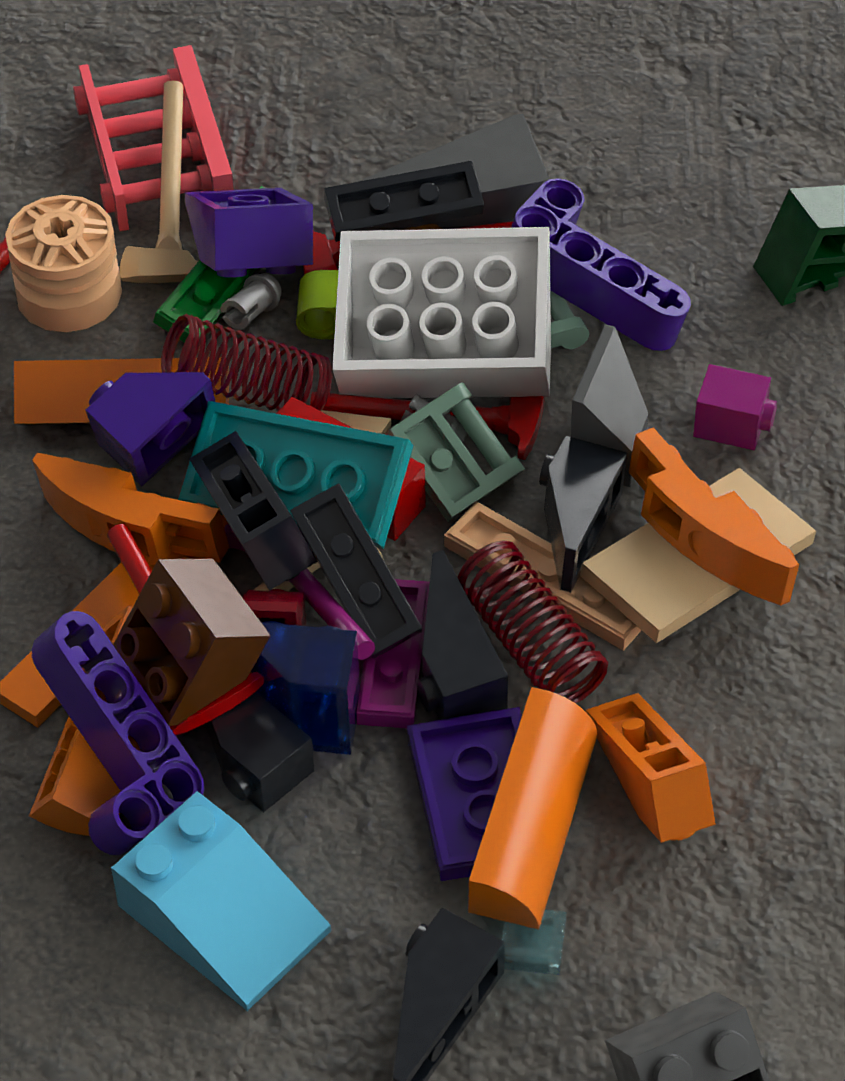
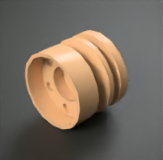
(64, 263)

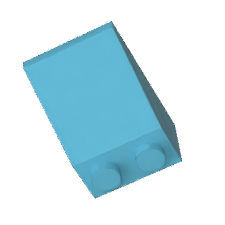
(218, 901)

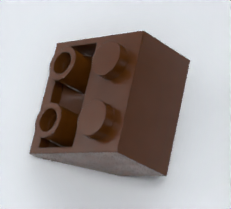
(189, 637)

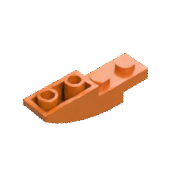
(100, 497)
(710, 531)

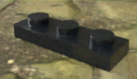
(405, 199)
(356, 569)

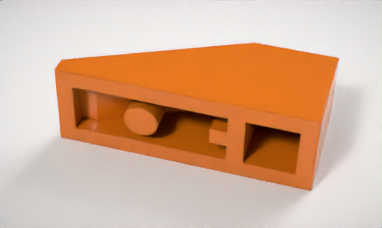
(655, 768)

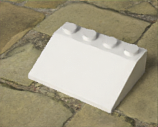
(443, 311)

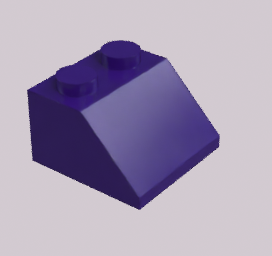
(251, 230)
(148, 418)

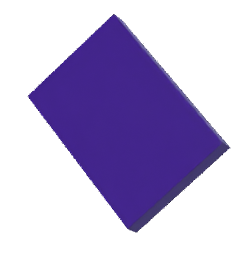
(458, 780)

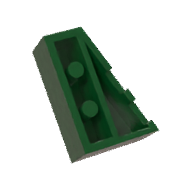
(805, 243)

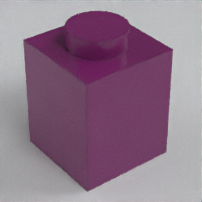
(734, 407)

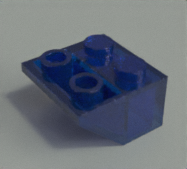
(313, 681)

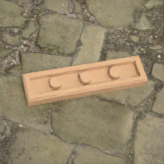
(586, 605)

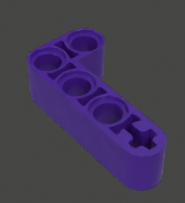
(601, 276)
(59, 657)

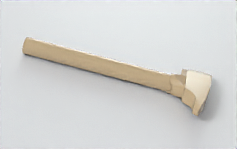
(168, 259)

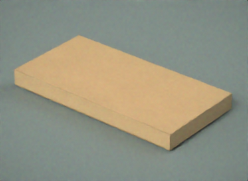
(665, 588)

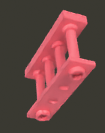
(201, 144)

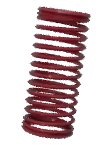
(194, 343)
(498, 581)

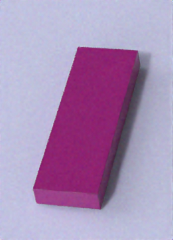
(389, 681)

